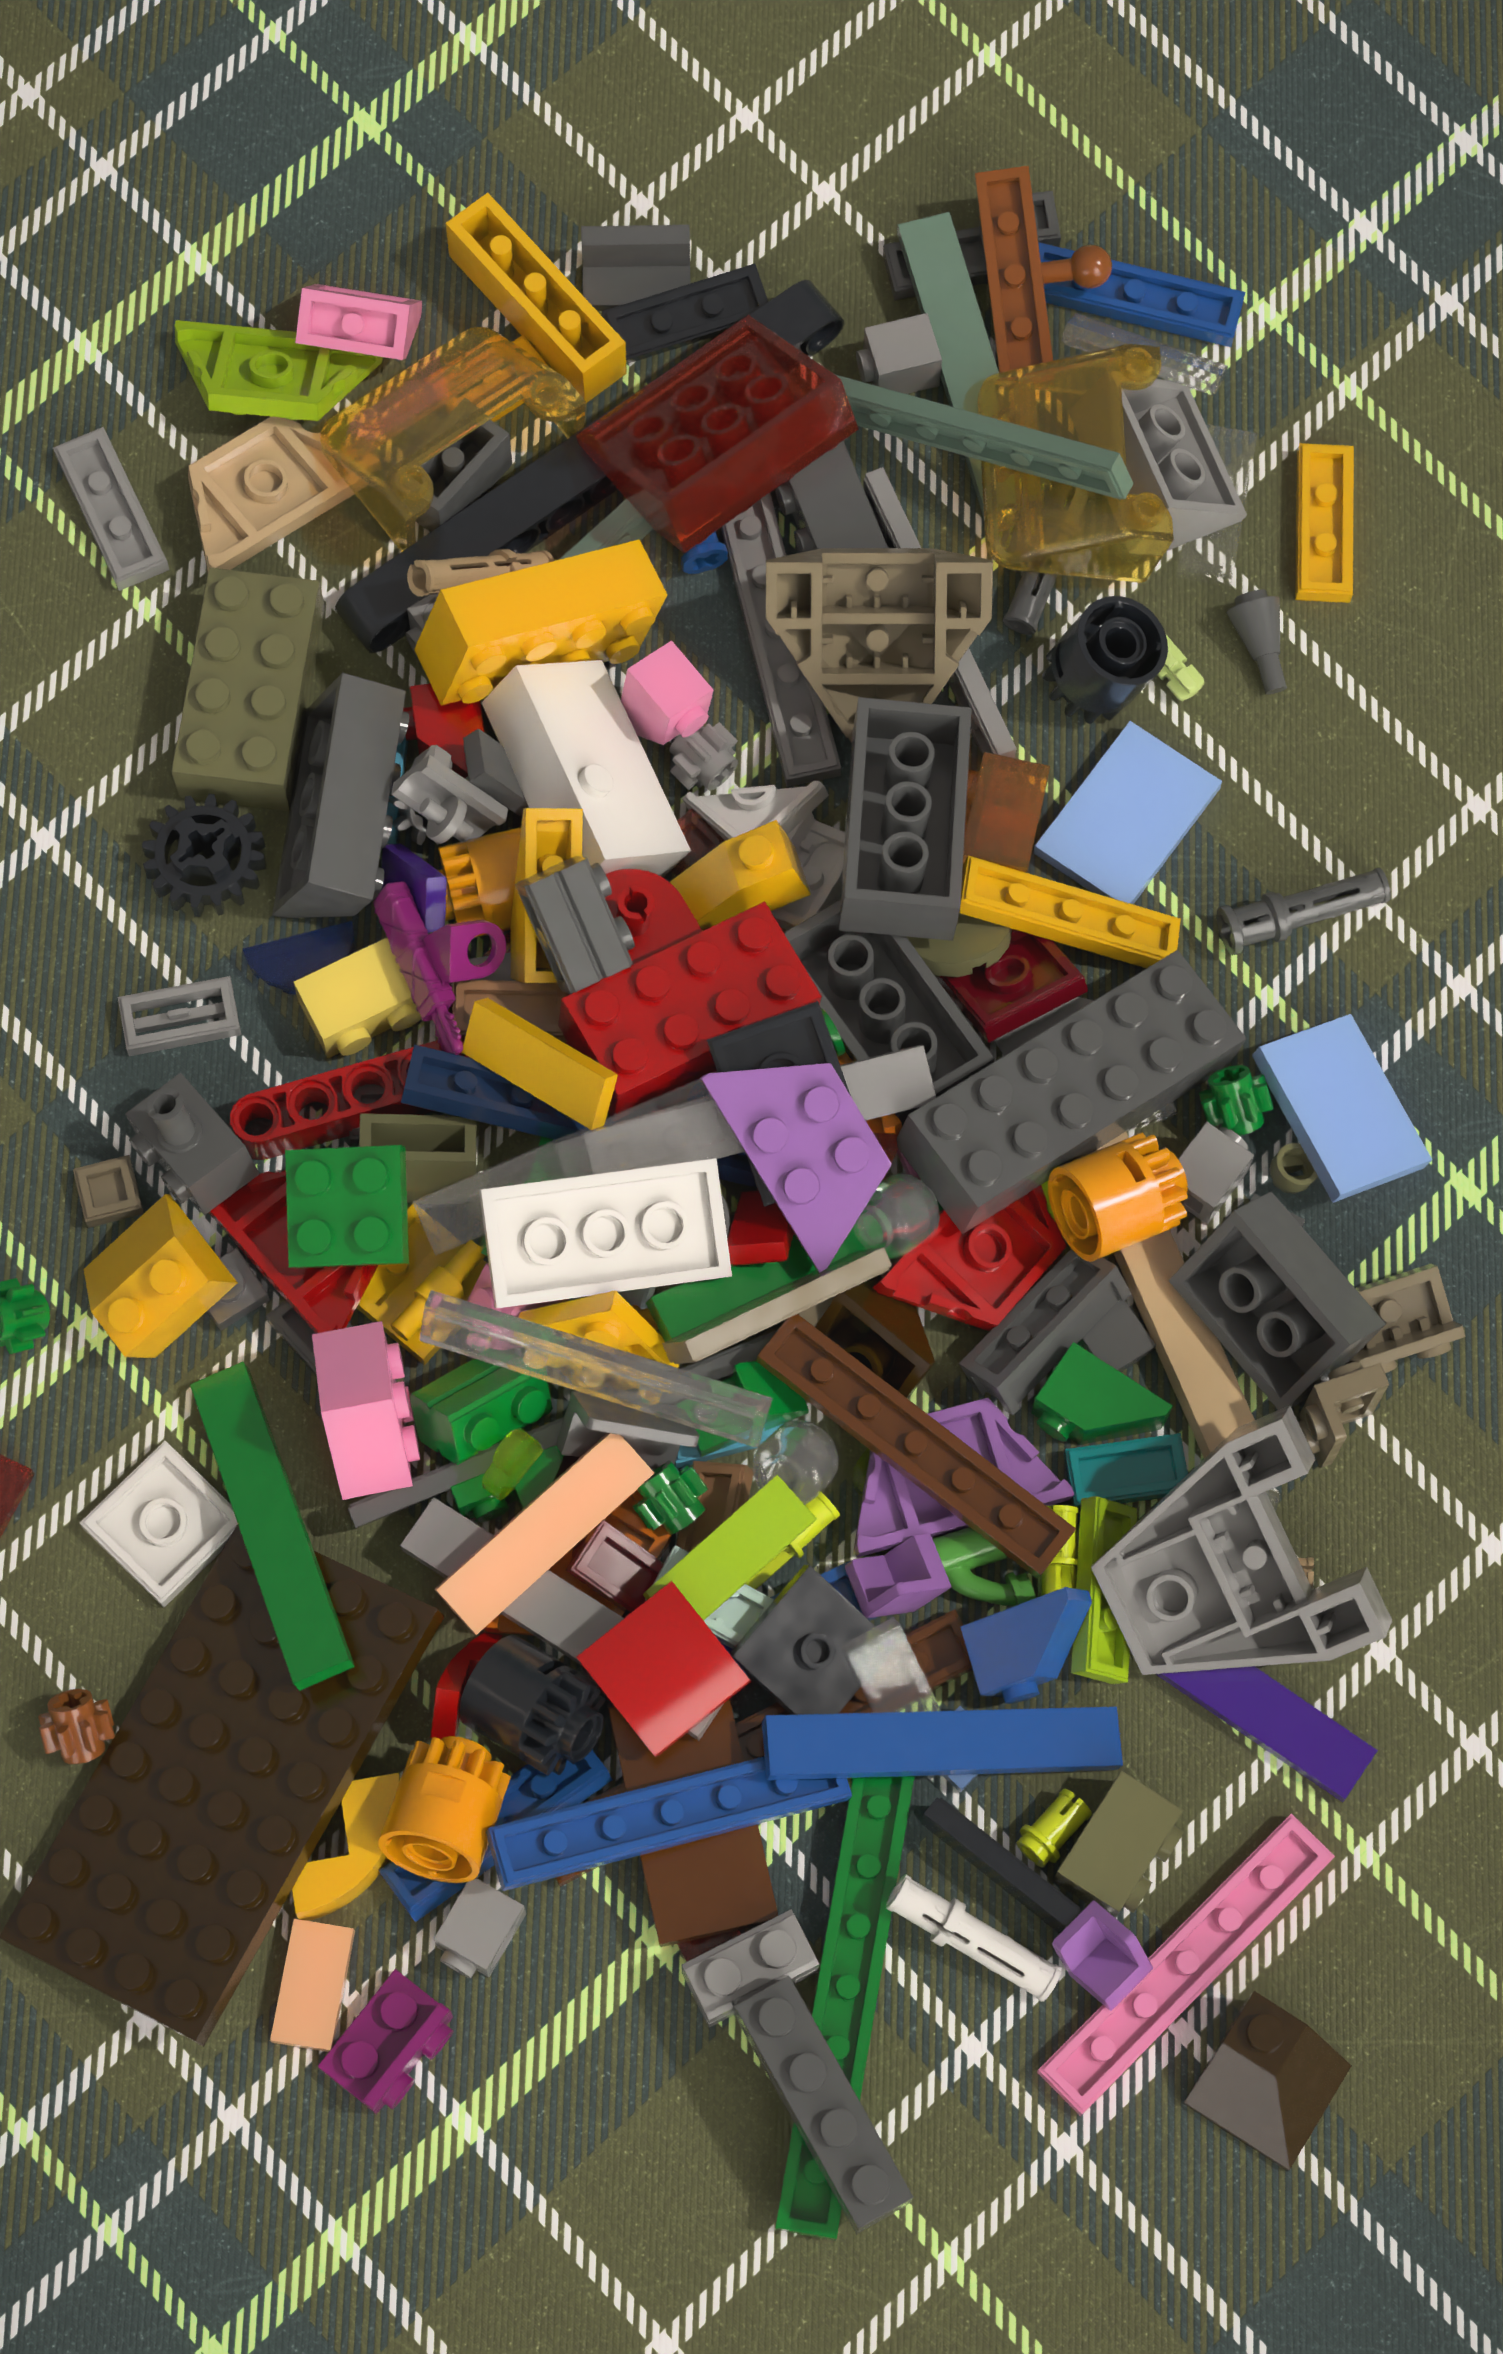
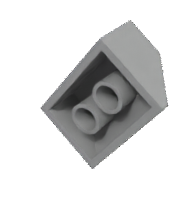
(1178, 460)

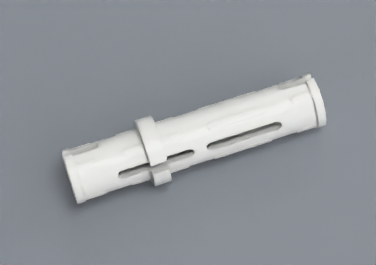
(953, 1925)

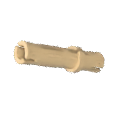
(431, 576)

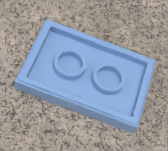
(1127, 816)
(1341, 1107)

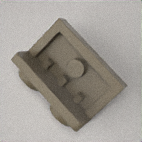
(1414, 1316)
(1345, 1397)

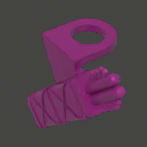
(434, 959)

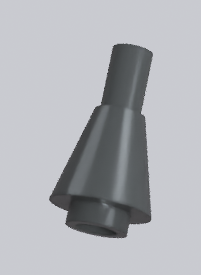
(1258, 625)

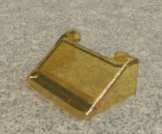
(428, 408)
(1053, 525)

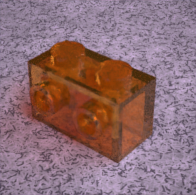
(1004, 810)

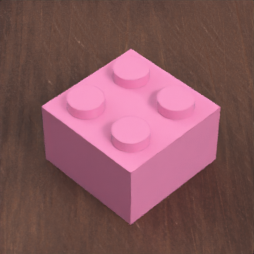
(365, 1409)

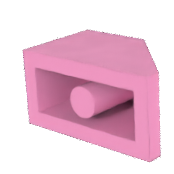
(666, 696)

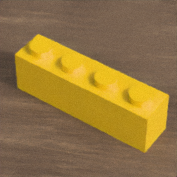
(536, 297)

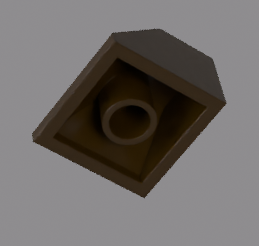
(880, 1335)
(1268, 2081)

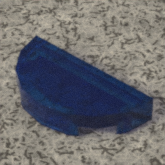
(296, 956)

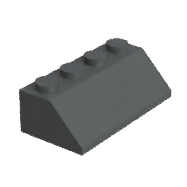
(341, 800)

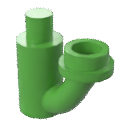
(968, 1550)

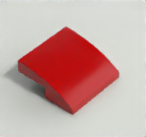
(663, 1669)

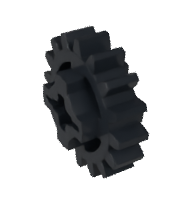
(193, 876)

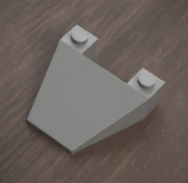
(1215, 1576)

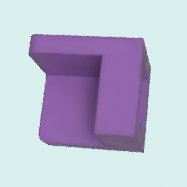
(899, 1579)
(1102, 1955)

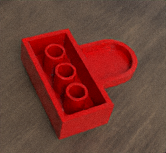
(680, 989)

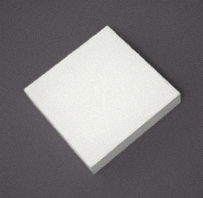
(162, 1523)

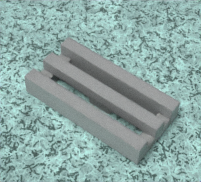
(185, 1035)

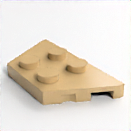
(261, 490)

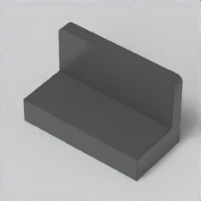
(633, 262)
(650, 1436)

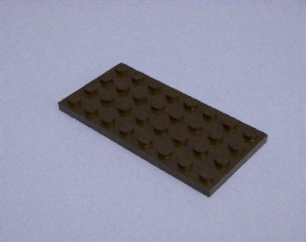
(214, 1796)

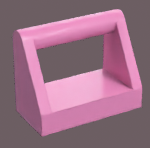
(357, 321)

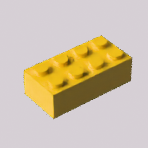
(541, 614)

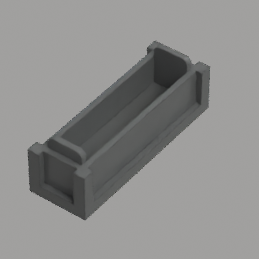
(1043, 1328)

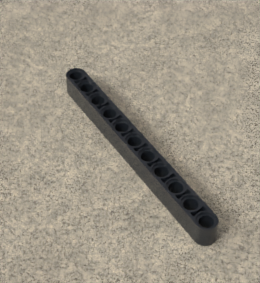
(543, 493)

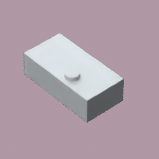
(581, 751)

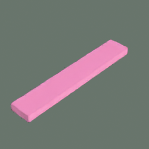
(1187, 1964)

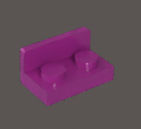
(387, 2043)

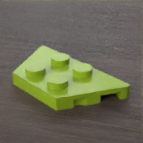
(267, 371)

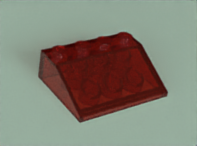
(720, 431)

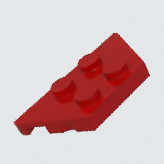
(258, 1225)
(979, 1272)

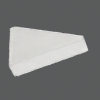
(756, 806)

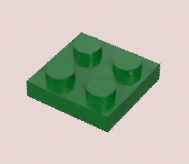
(347, 1206)

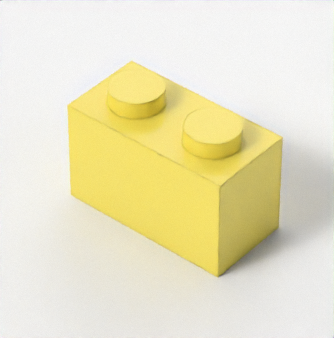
(356, 999)

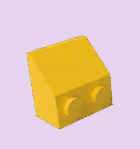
(155, 1281)

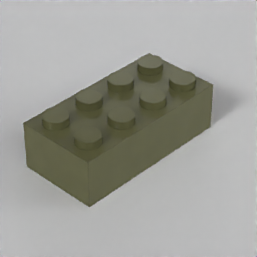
(249, 688)

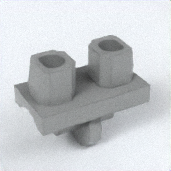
(447, 798)

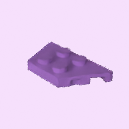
(805, 1148)
(898, 1509)

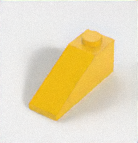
(545, 840)
(743, 874)

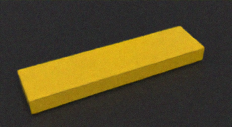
(1066, 914)

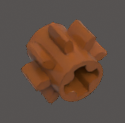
(76, 1726)

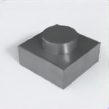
(243, 1297)

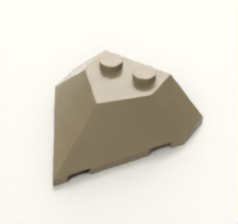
(877, 620)

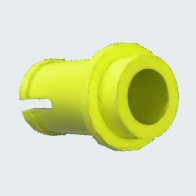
(1053, 1829)

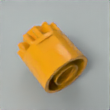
(481, 878)
(1117, 1196)
(444, 1810)

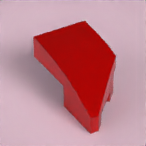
(452, 1684)

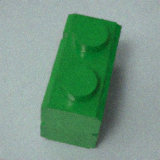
(476, 1408)

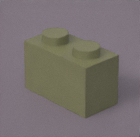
(436, 1146)
(1119, 1846)

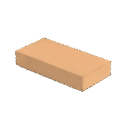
(312, 1985)

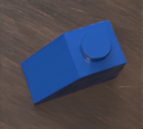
(1025, 1643)

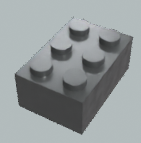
(1276, 1301)

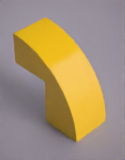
(337, 1881)

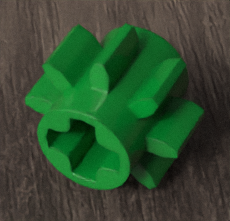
(1236, 1099)
(22, 1315)
(670, 1498)

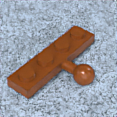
(1017, 272)

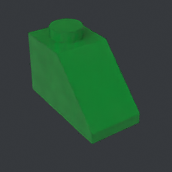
(1095, 1401)

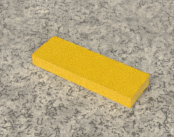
(1324, 523)
(539, 1063)

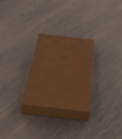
(712, 1881)

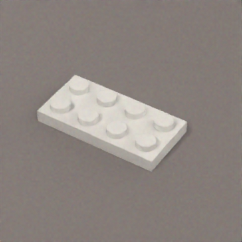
(605, 1233)

